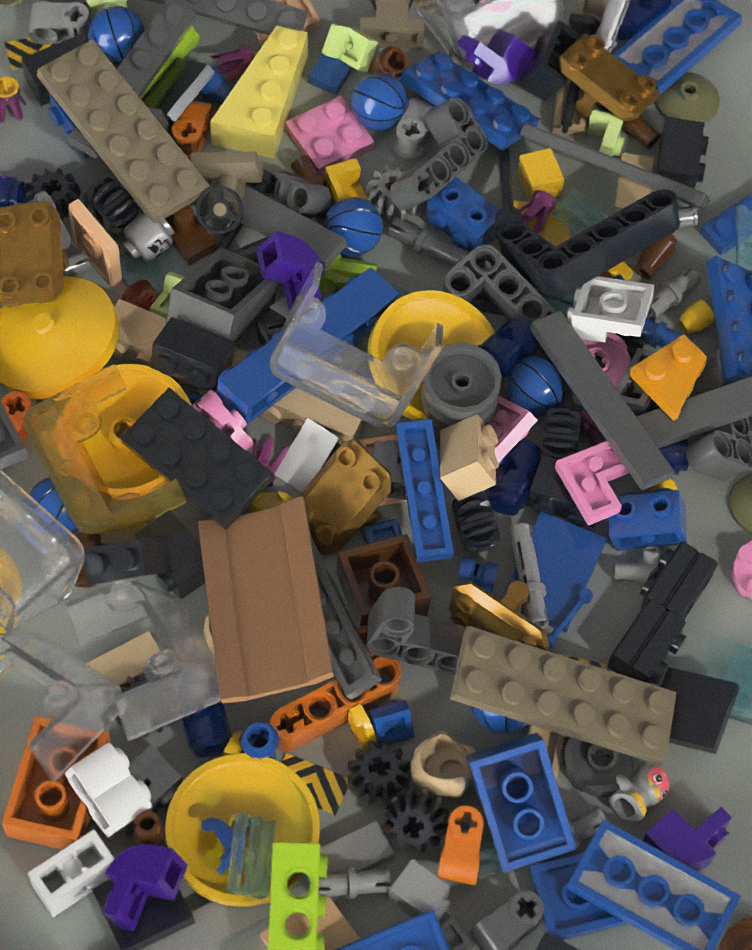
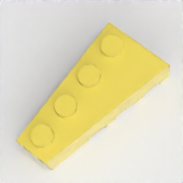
(262, 98)

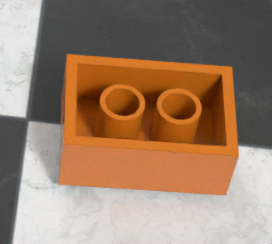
(45, 809)

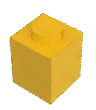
(540, 172)

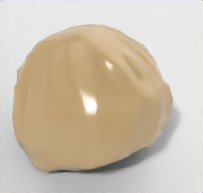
(442, 766)

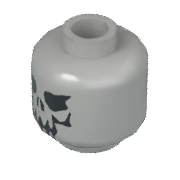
(147, 238)

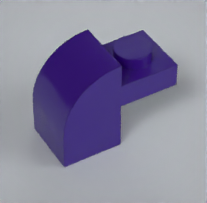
(501, 60)
(288, 262)
(684, 844)
(140, 873)

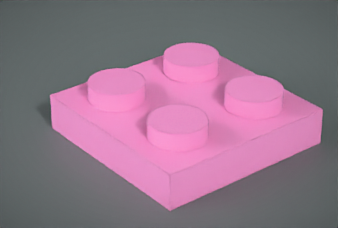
(329, 134)

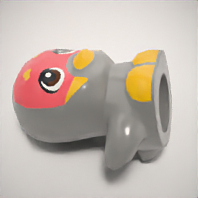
(643, 791)

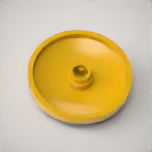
(412, 321)
(57, 341)
(116, 464)
(223, 790)

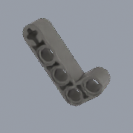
(458, 145)
(490, 280)
(725, 449)
(412, 638)

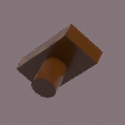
(190, 236)

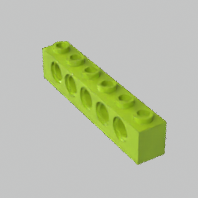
(288, 861)

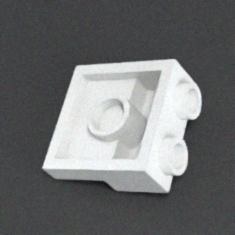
(610, 306)

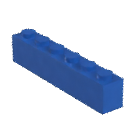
(349, 317)

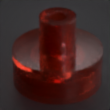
(140, 294)

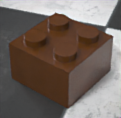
(376, 567)

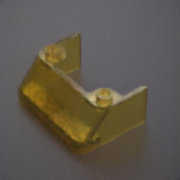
(58, 433)

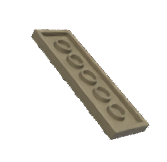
(123, 131)
(563, 695)

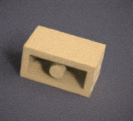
(468, 457)

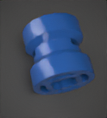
(484, 573)

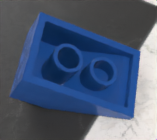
(521, 801)

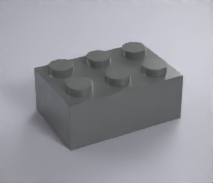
(223, 295)

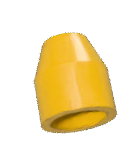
(696, 317)

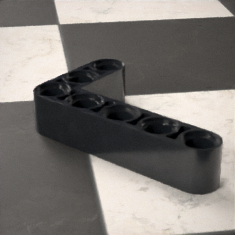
(592, 251)

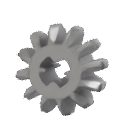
(379, 193)

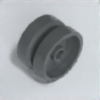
(461, 384)

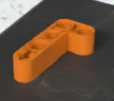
(331, 698)

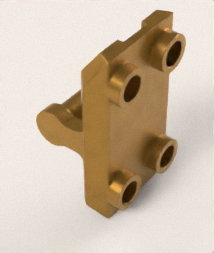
(606, 80)
(31, 254)
(345, 496)
(482, 610)

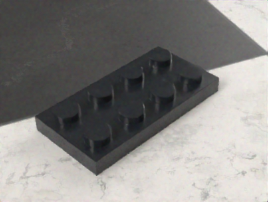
(201, 457)

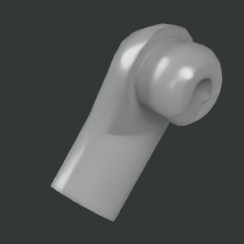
(642, 568)

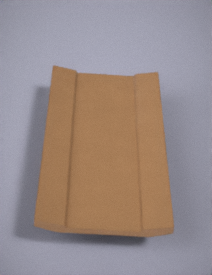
(264, 603)

